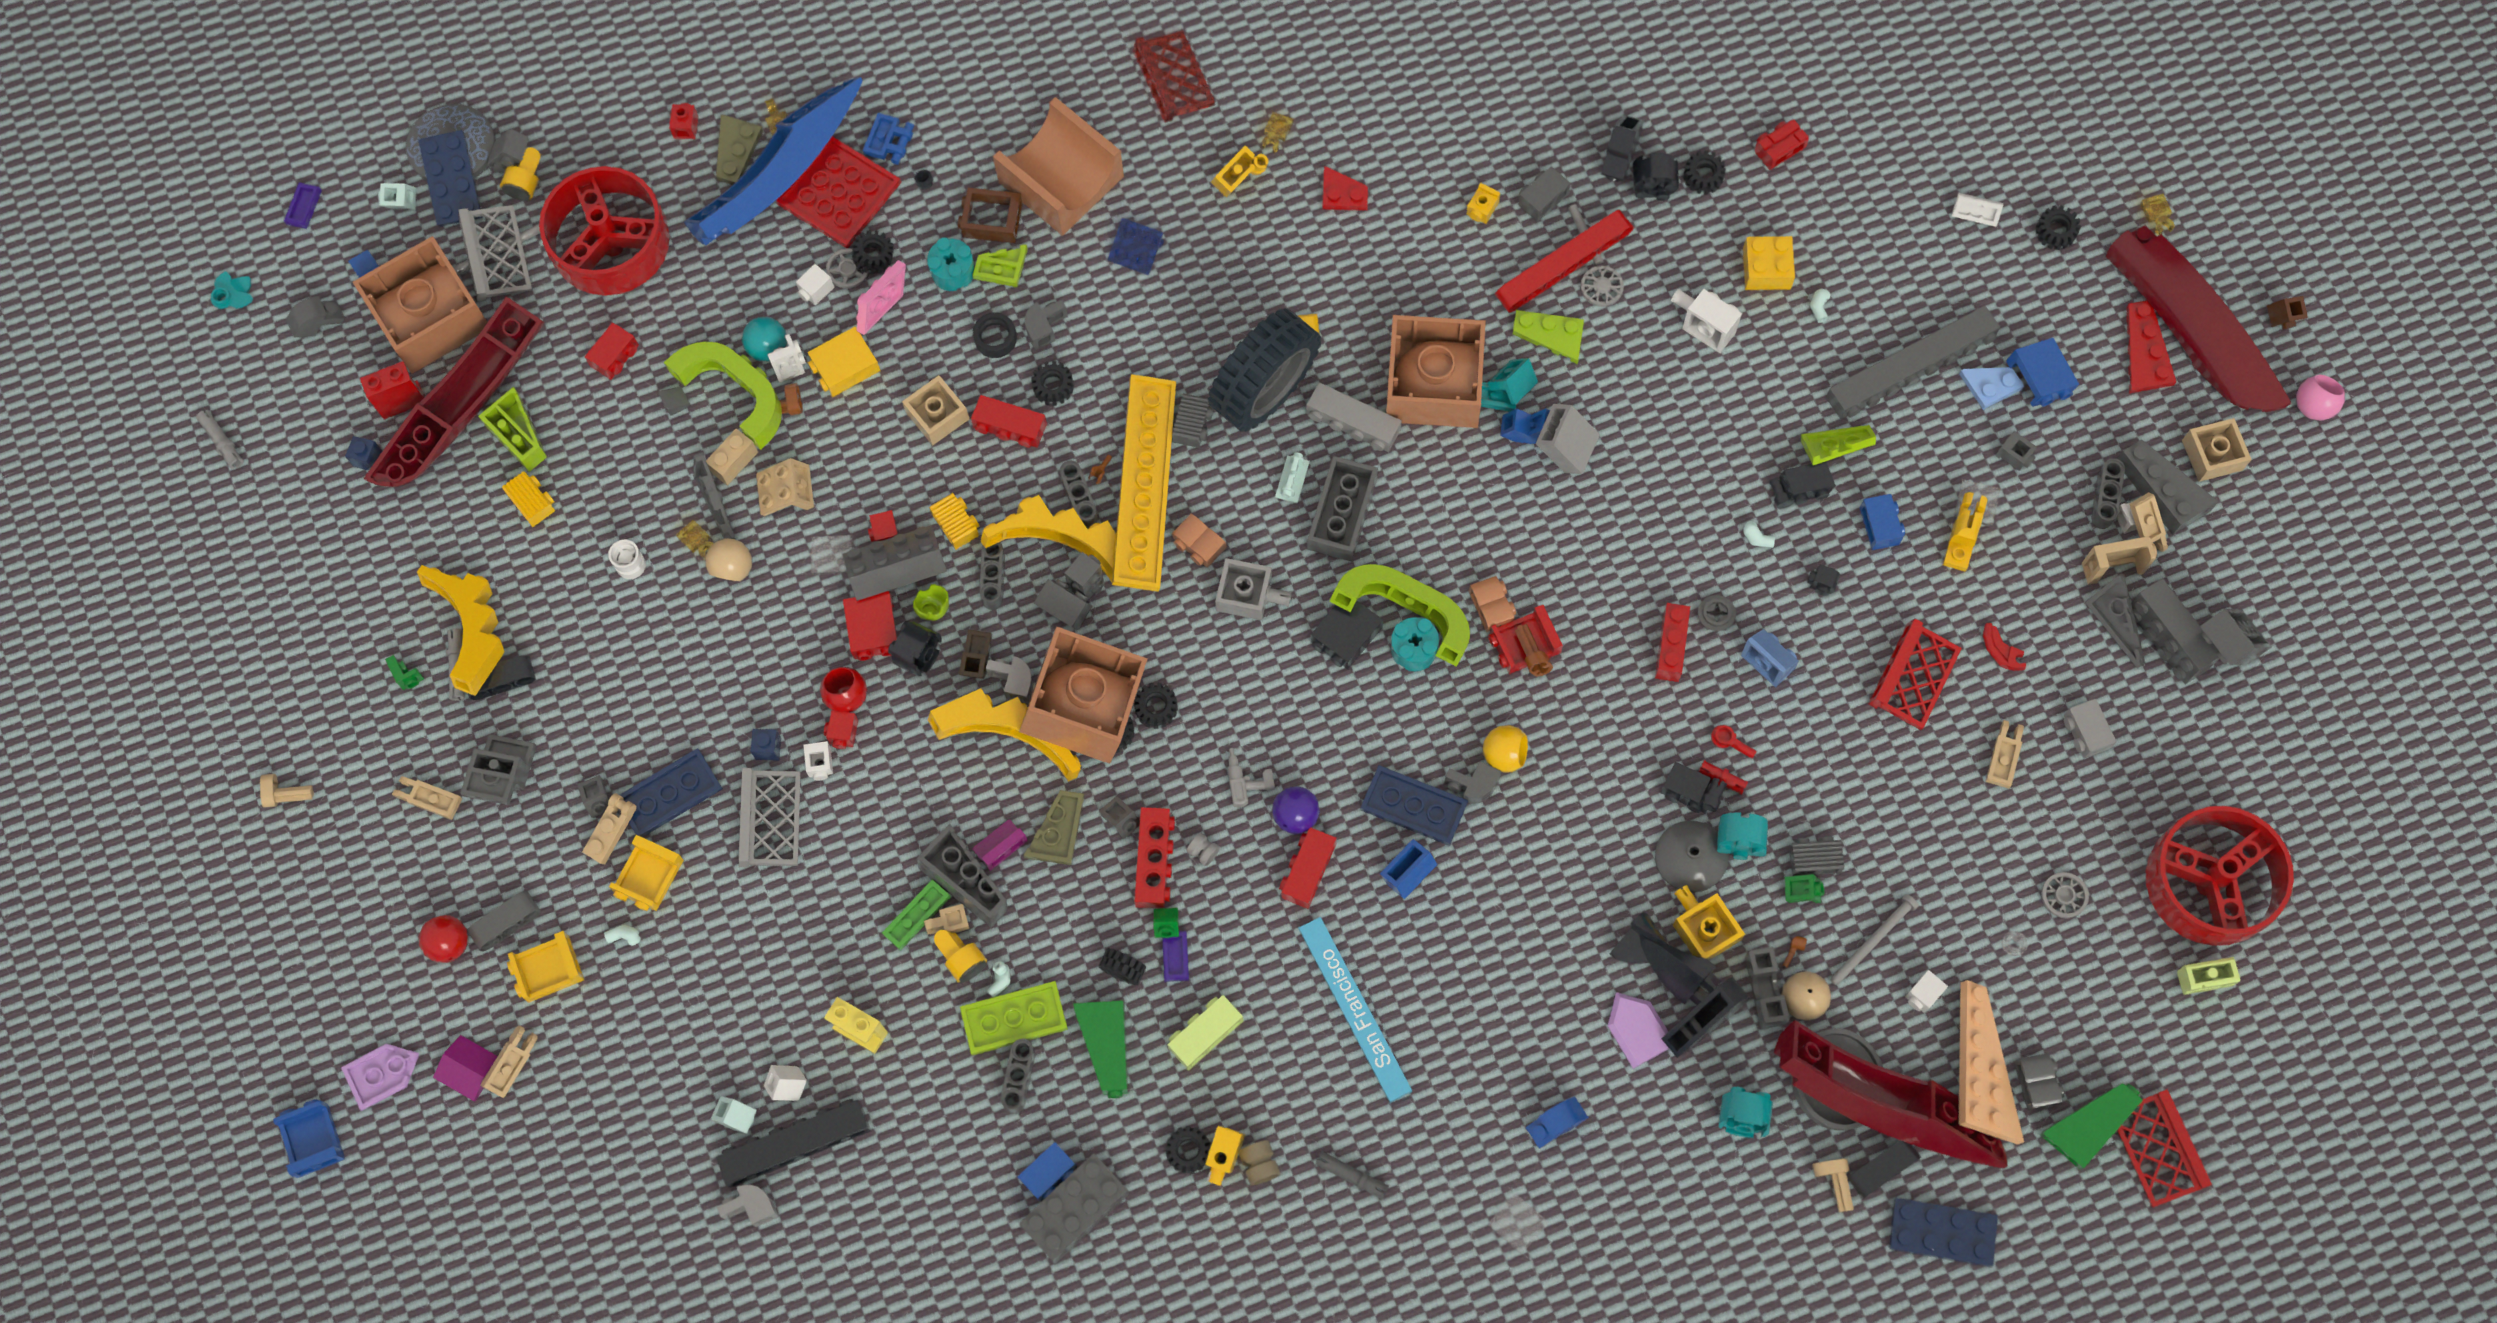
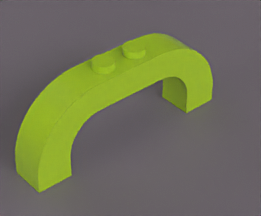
(707, 356)
(1411, 595)

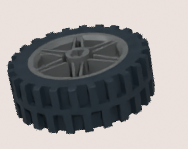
(1264, 369)

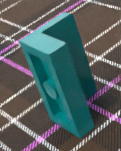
(1516, 378)

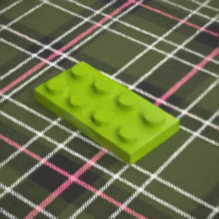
(1012, 1017)

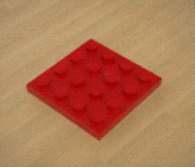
(839, 192)

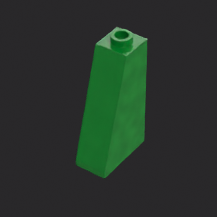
(1106, 1042)
(2091, 1126)

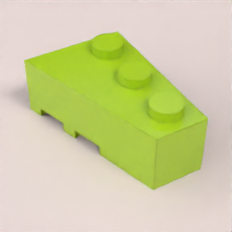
(513, 428)

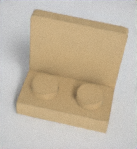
(784, 486)

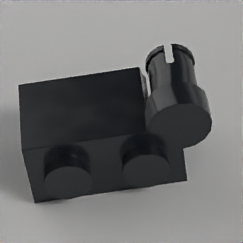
(1801, 484)
(1693, 789)

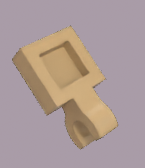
(951, 919)

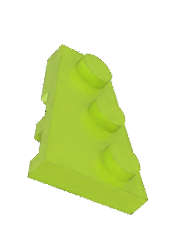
(1551, 331)
(1836, 443)

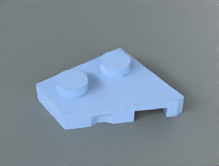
(1991, 384)

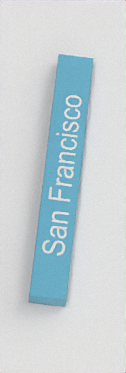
(1355, 1010)

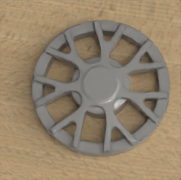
(1602, 286)
(2064, 895)

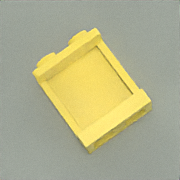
(856, 1025)

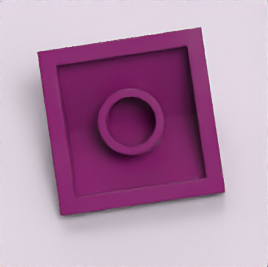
(465, 1067)

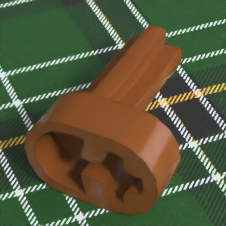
(793, 400)
(1536, 660)

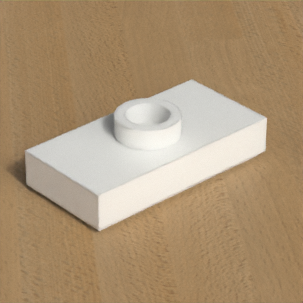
(1977, 209)

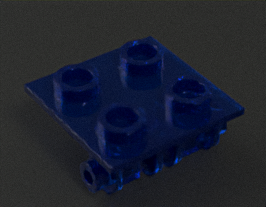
(1135, 246)

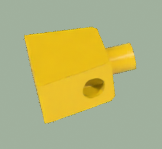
(1228, 1142)

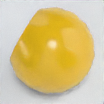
(1506, 748)

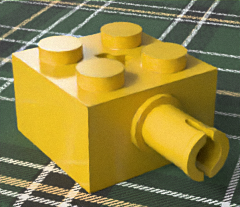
(1709, 914)

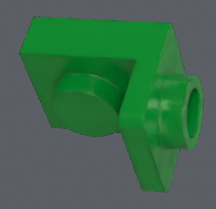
(403, 677)
(1803, 888)
(1166, 922)

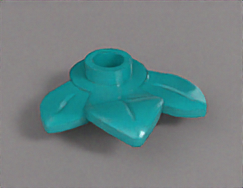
(233, 290)

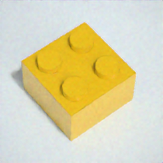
(1768, 263)

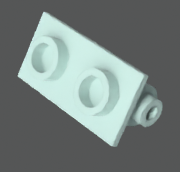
(1292, 478)

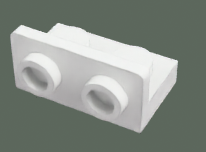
(787, 361)

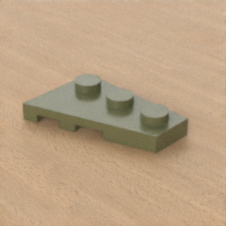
(735, 148)
(1059, 831)

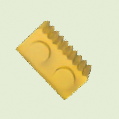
(528, 498)
(954, 520)

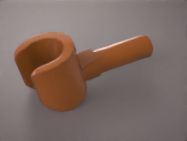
(1098, 471)
(1797, 943)

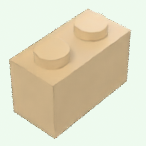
(731, 457)

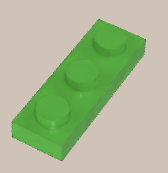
(912, 918)

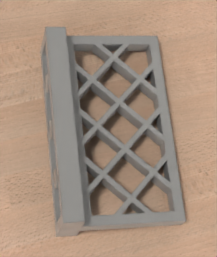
(474, 255)
(748, 823)

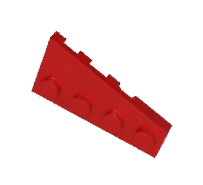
(2147, 352)

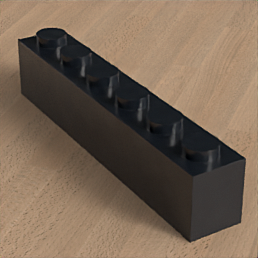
(793, 1143)

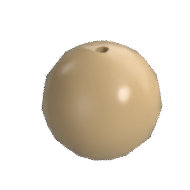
(728, 560)
(1802, 1003)

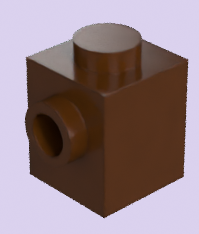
(2287, 312)

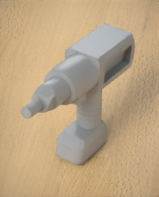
(1240, 784)

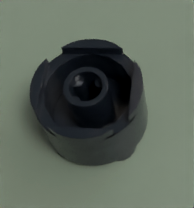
(1655, 176)
(915, 648)

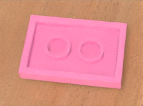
(880, 297)

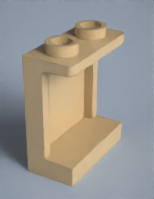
(2101, 557)

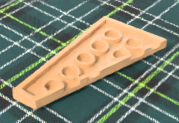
(1984, 1084)

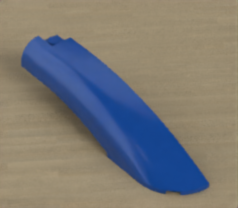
(780, 164)

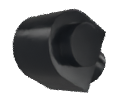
(1823, 580)

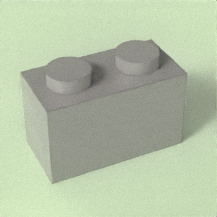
(2089, 728)

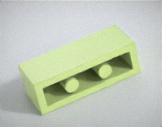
(1204, 1031)

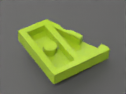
(1001, 267)

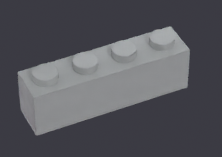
(1353, 417)

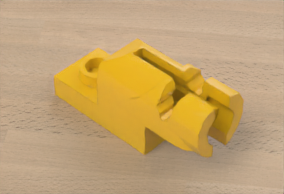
(1964, 533)

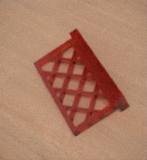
(1158, 85)

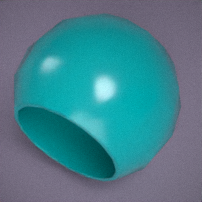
(762, 337)

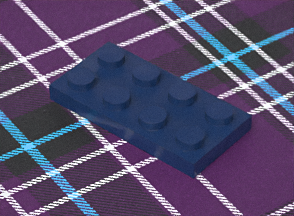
(449, 176)
(671, 792)
(1414, 805)
(1943, 1232)

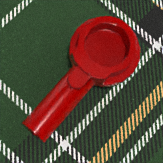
(1724, 737)

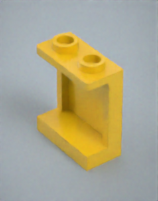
(647, 874)
(545, 968)

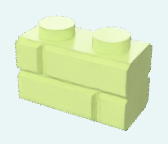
(2208, 975)

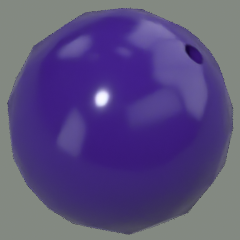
(1295, 810)

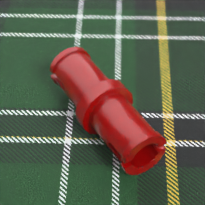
(1732, 781)

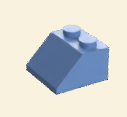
(1769, 657)

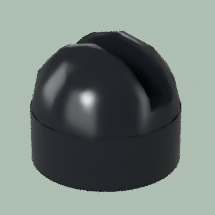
(923, 179)

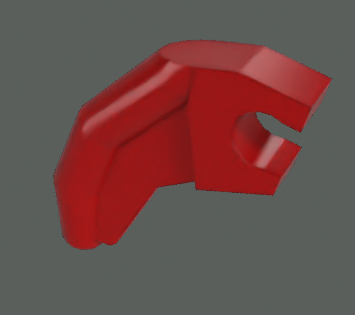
(2001, 652)

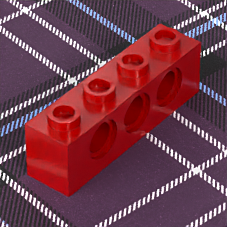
(1151, 820)

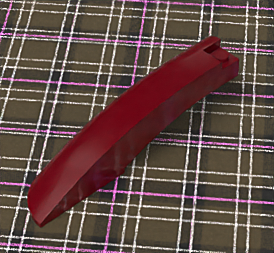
(2198, 320)
(457, 397)
(1883, 1099)

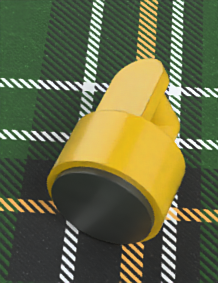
(520, 181)
(962, 960)

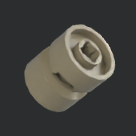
(1259, 1163)

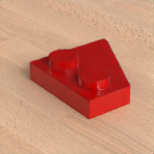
(1343, 192)

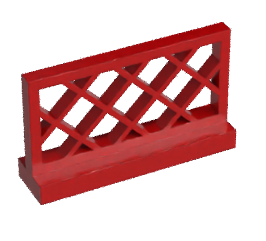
(1896, 666)
(2181, 1141)

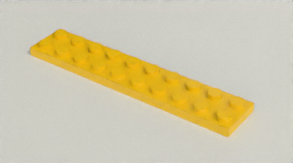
(1144, 483)

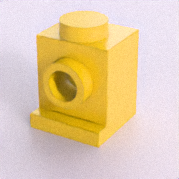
(1483, 203)

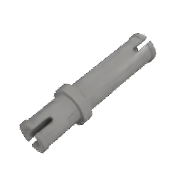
(224, 446)
(454, 647)

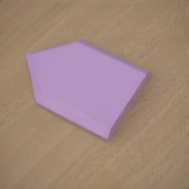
(1637, 1029)
(379, 1074)

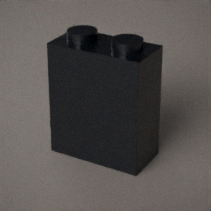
(1346, 633)

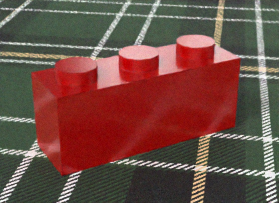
(1008, 421)
(1672, 642)
(1307, 867)

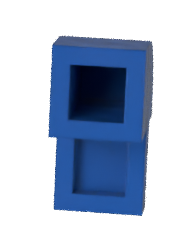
(363, 263)
(1523, 426)
(1557, 1121)

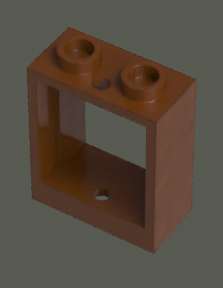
(986, 232)

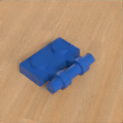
(881, 137)

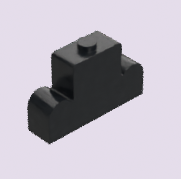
(1621, 147)
(1706, 1017)

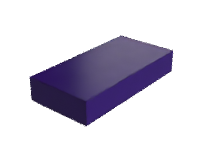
(302, 205)
(1176, 958)

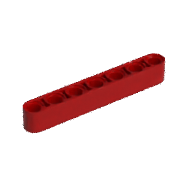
(1564, 261)

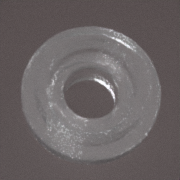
(2019, 938)

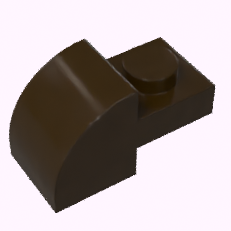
(976, 654)

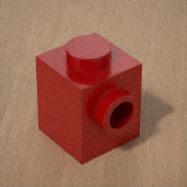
(683, 121)
(883, 526)
(841, 729)

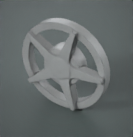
(846, 269)

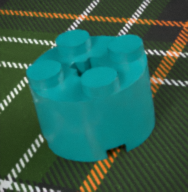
(951, 264)
(1402, 647)
(1742, 835)
(1745, 1112)

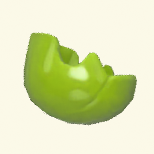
(931, 603)

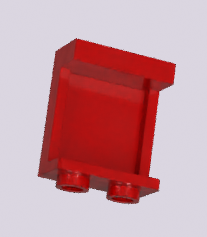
(392, 390)
(870, 625)
(1509, 647)

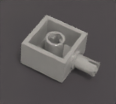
(1253, 600)

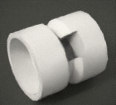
(627, 559)

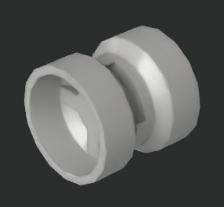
(1203, 849)

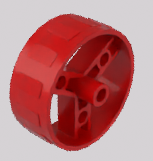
(581, 257)
(2221, 873)

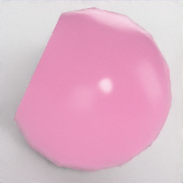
(2320, 397)

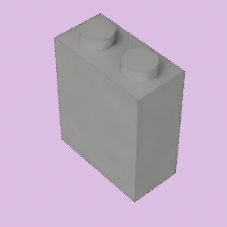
(1567, 438)

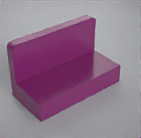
(1000, 844)

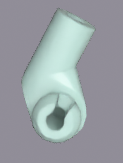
(1817, 303)
(1755, 536)
(625, 932)
(1002, 979)

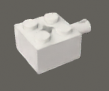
(1708, 318)

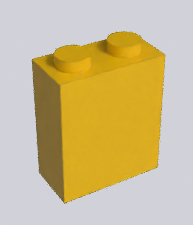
(843, 362)

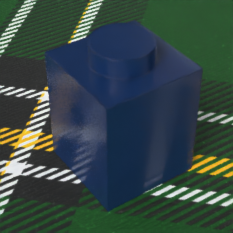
(362, 453)
(765, 744)

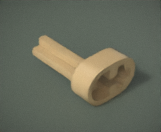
(272, 795)
(1837, 1170)

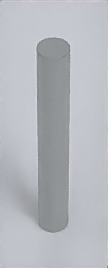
(1576, 215)

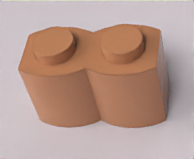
(1199, 541)
(1491, 602)

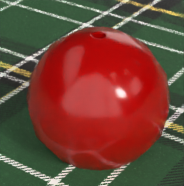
(843, 689)
(443, 939)

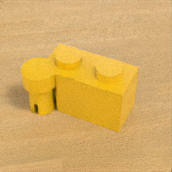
(1238, 169)

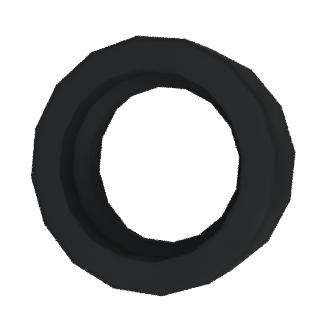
(990, 319)

